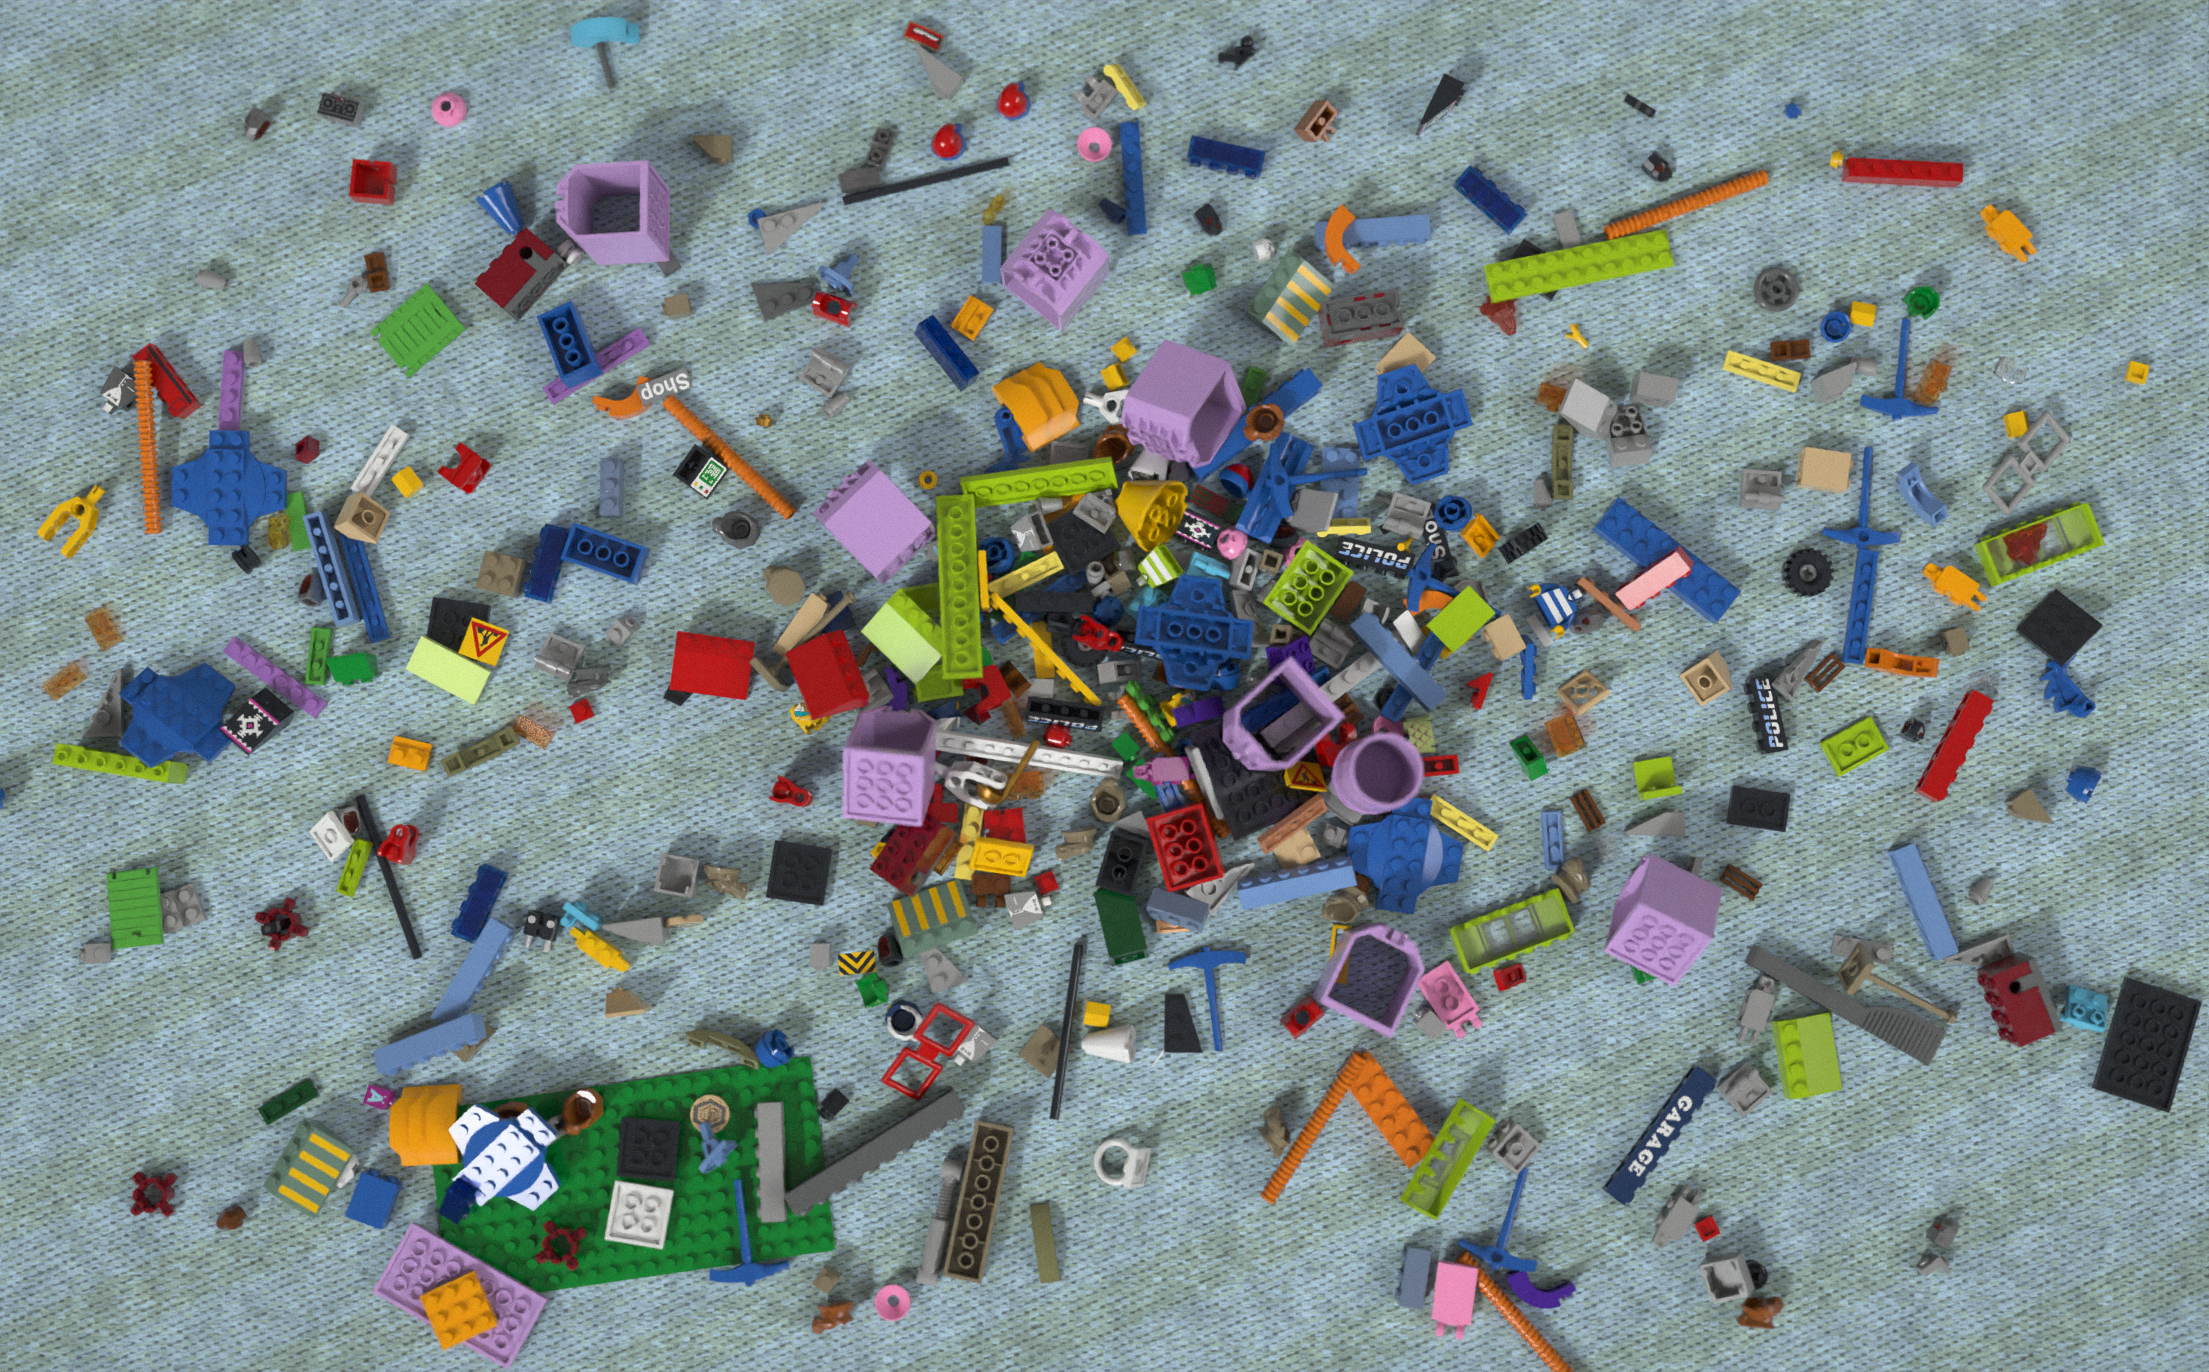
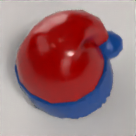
(1013, 101)
(948, 142)
(1237, 480)

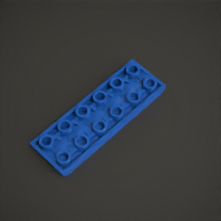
(1260, 514)

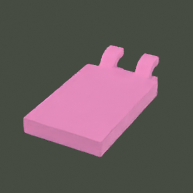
(1449, 998)
(1454, 1296)

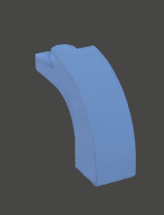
(1919, 497)

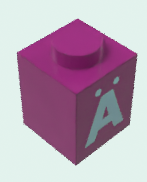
(380, 1096)

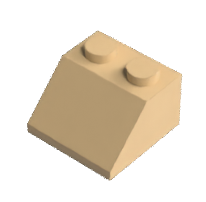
(362, 518)
(1503, 637)
(1297, 850)

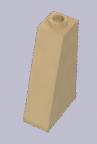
(808, 616)

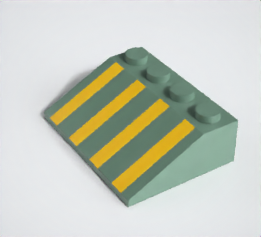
(1289, 298)
(932, 918)
(309, 1167)

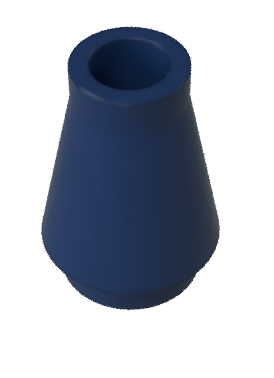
(1114, 212)

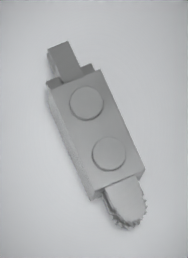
(1756, 1009)
(1676, 1217)

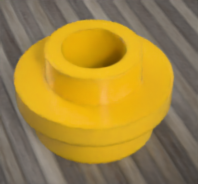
(1836, 159)
(923, 475)

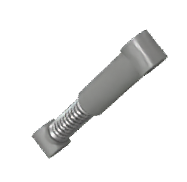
(939, 1224)

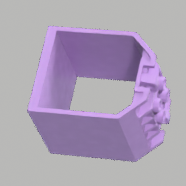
(589, 183)
(1055, 269)
(1183, 405)
(875, 521)
(1306, 691)
(890, 766)
(1663, 919)
(1404, 990)

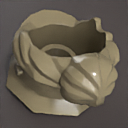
(784, 584)
(1108, 801)
(1076, 842)
(1571, 879)
(726, 880)
(1344, 905)
(1275, 1131)

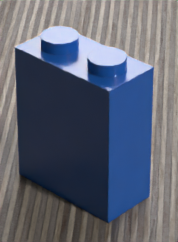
(374, 1198)

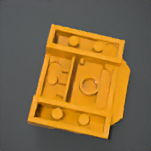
(1039, 404)
(422, 1125)

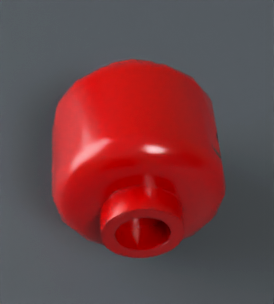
(1057, 736)

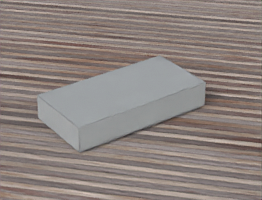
(1566, 230)

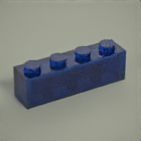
(1226, 157)
(1490, 200)
(946, 352)
(547, 564)
(479, 902)

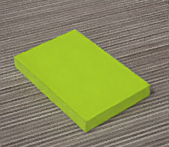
(1461, 619)
(1854, 746)

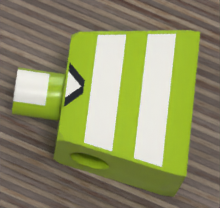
(1158, 567)

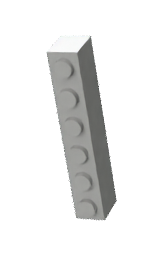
(771, 1160)

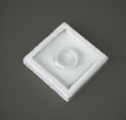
(331, 836)

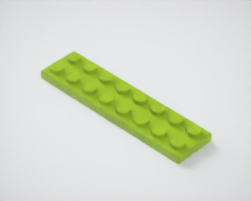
(1041, 481)

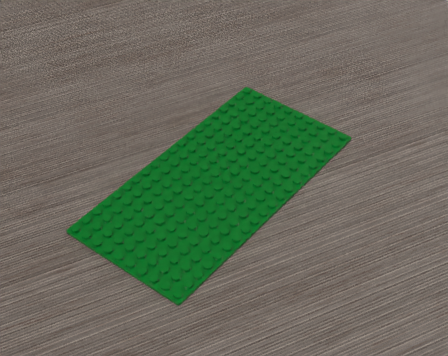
(703, 1212)

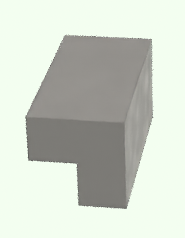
(1337, 807)

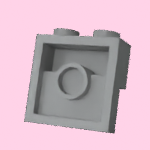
(181, 908)
(1513, 1146)

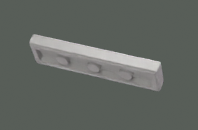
(1204, 780)

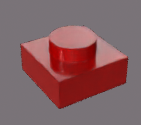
(582, 711)
(1046, 883)
(1706, 1228)

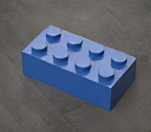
(570, 344)
(605, 554)

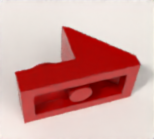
(1480, 684)
(1509, 976)

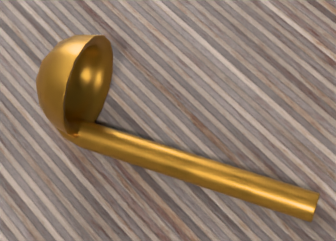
(991, 795)

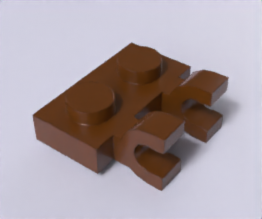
(990, 884)

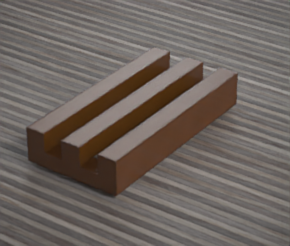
(1813, 683)
(1579, 796)
(1754, 890)

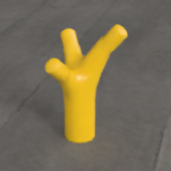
(1577, 336)
(1405, 545)

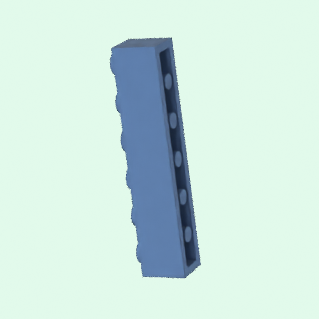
(1380, 232)
(331, 569)
(1397, 661)
(1296, 882)
(1923, 901)
(473, 971)
(430, 1044)

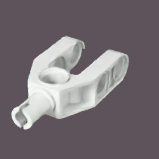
(1102, 403)
(961, 771)

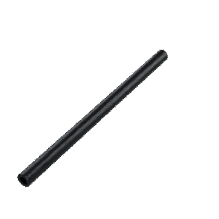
(925, 181)
(389, 878)
(1066, 1032)

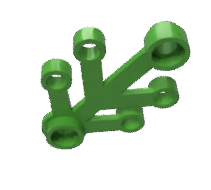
(1146, 703)

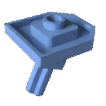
(839, 275)
(715, 1150)

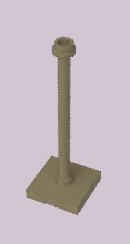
(771, 673)
(1859, 967)
(1043, 1051)

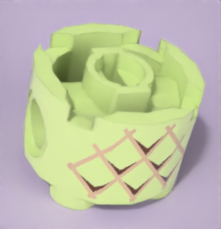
(1420, 733)

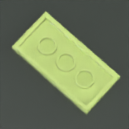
(448, 670)

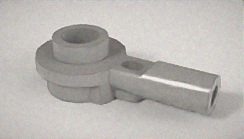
(357, 286)

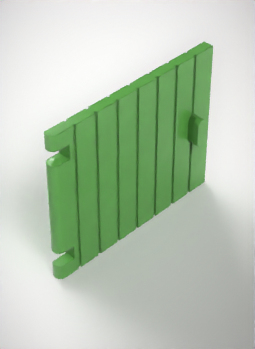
(417, 331)
(135, 908)

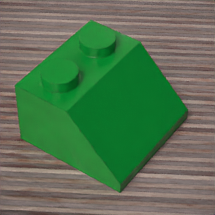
(353, 668)

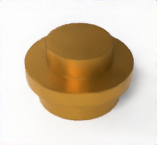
(764, 420)

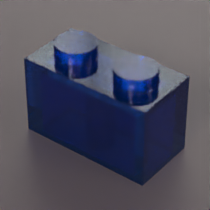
(458, 1201)

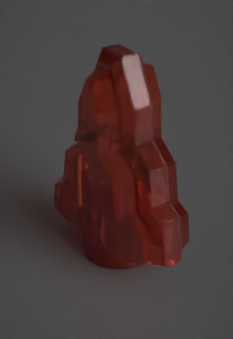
(1501, 313)
(2025, 543)

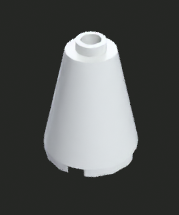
(1149, 467)
(1112, 1043)

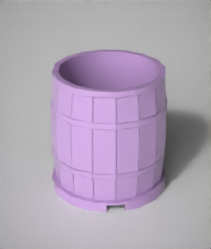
(1377, 773)

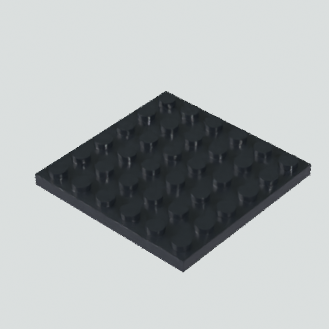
(1249, 797)

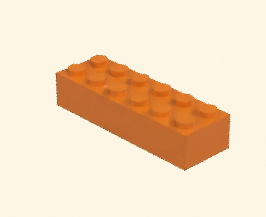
(1391, 1112)

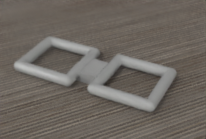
(2026, 463)

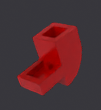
(942, 811)

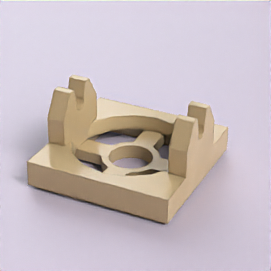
(1585, 676)

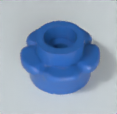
(1792, 111)

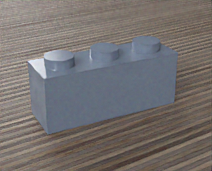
(611, 487)
(1177, 910)
(1413, 1276)

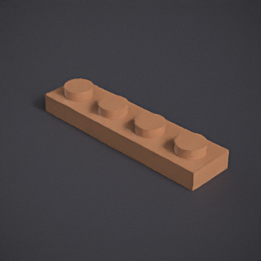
(1602, 598)
(1291, 824)

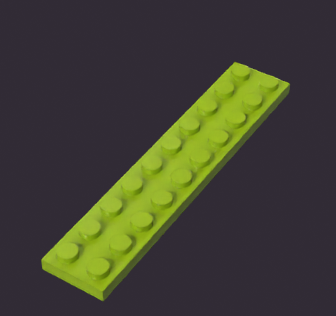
(1578, 266)
(959, 587)

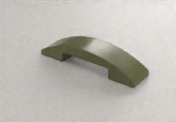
(1562, 462)
(480, 753)
(701, 1037)
(1044, 1243)

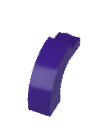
(899, 690)
(1199, 711)
(1538, 1297)

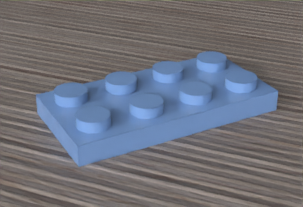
(1346, 488)

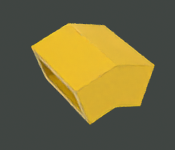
(1862, 313)
(1114, 377)
(2016, 424)
(407, 482)
(1097, 1014)

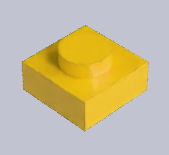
(1123, 350)
(2136, 372)

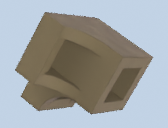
(1283, 634)

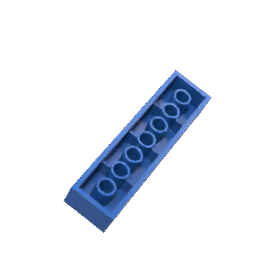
(1288, 397)
(1646, 543)

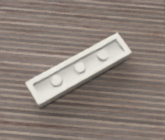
(380, 461)

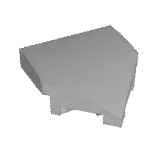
(1097, 509)

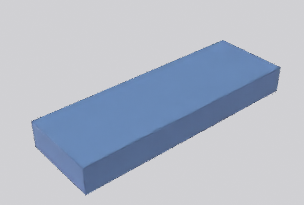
(991, 254)
(1552, 839)

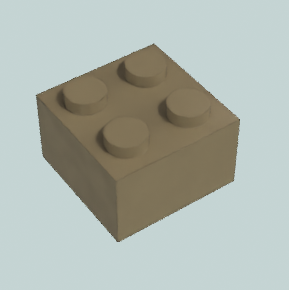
(501, 574)

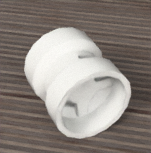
(570, 252)

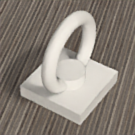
(1134, 1166)

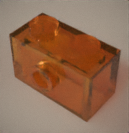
(1932, 382)
(1549, 397)
(1565, 734)
(1028, 784)

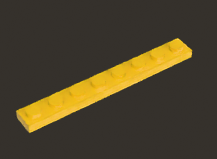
(1037, 644)

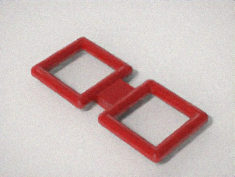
(928, 1051)

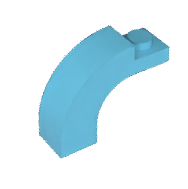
(603, 29)

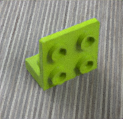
(1655, 778)

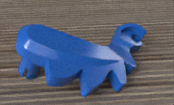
(1011, 440)
(2066, 693)

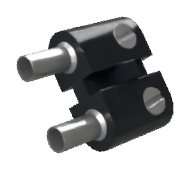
(541, 925)

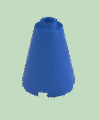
(502, 207)

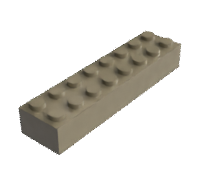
(978, 1201)

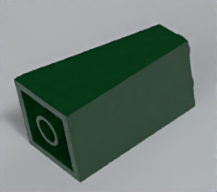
(1120, 927)

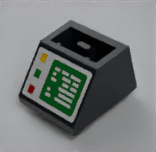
(701, 471)

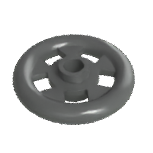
(1772, 274)

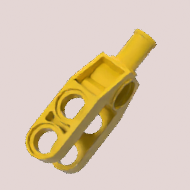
(73, 507)

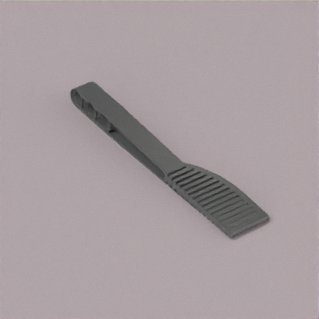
(1892, 1025)

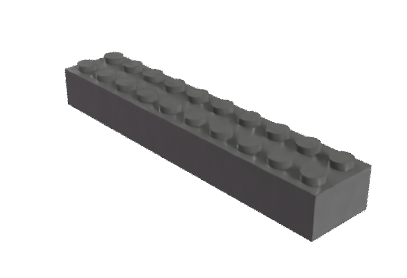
(875, 1151)

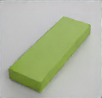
(354, 867)

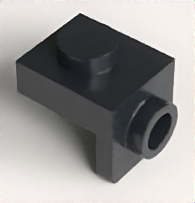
(832, 1105)

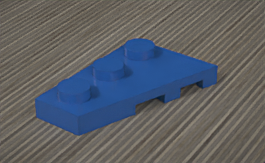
(1527, 655)

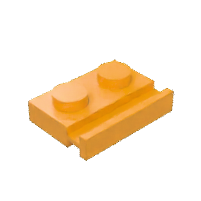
(972, 318)
(1479, 535)
(410, 753)

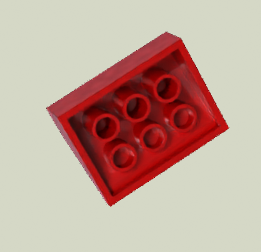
(711, 665)
(828, 675)
(1186, 846)

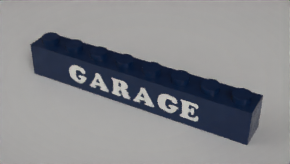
(1659, 1134)

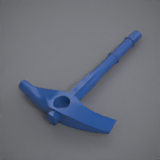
(1898, 406)
(1279, 481)
(1862, 535)
(1421, 577)
(1208, 960)
(1497, 1255)
(748, 1270)

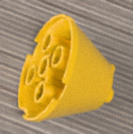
(1151, 510)

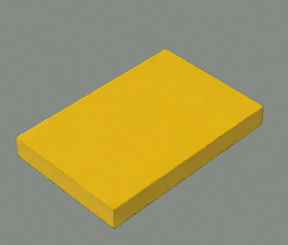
(1001, 856)

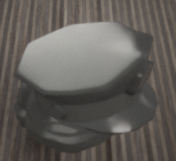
(737, 529)
(588, 680)

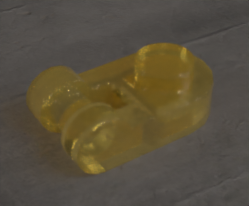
(997, 204)
(278, 531)

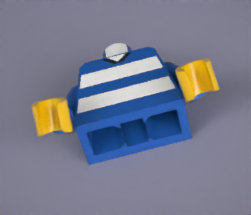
(1556, 605)

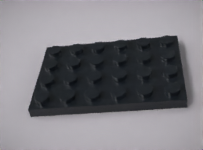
(2146, 1044)

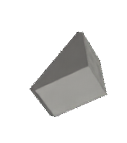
(1135, 823)

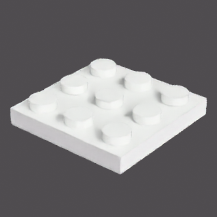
(639, 1214)

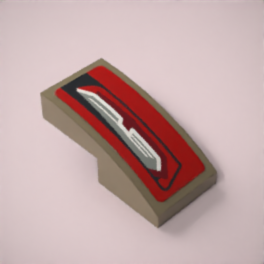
(923, 36)

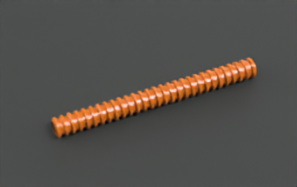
(1686, 205)
(147, 447)
(729, 457)
(1155, 740)
(1313, 1127)
(1516, 1317)

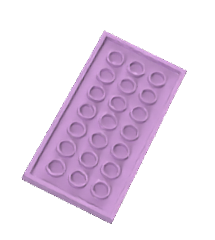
(430, 1261)

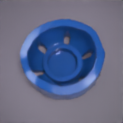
(1834, 327)
(1106, 610)

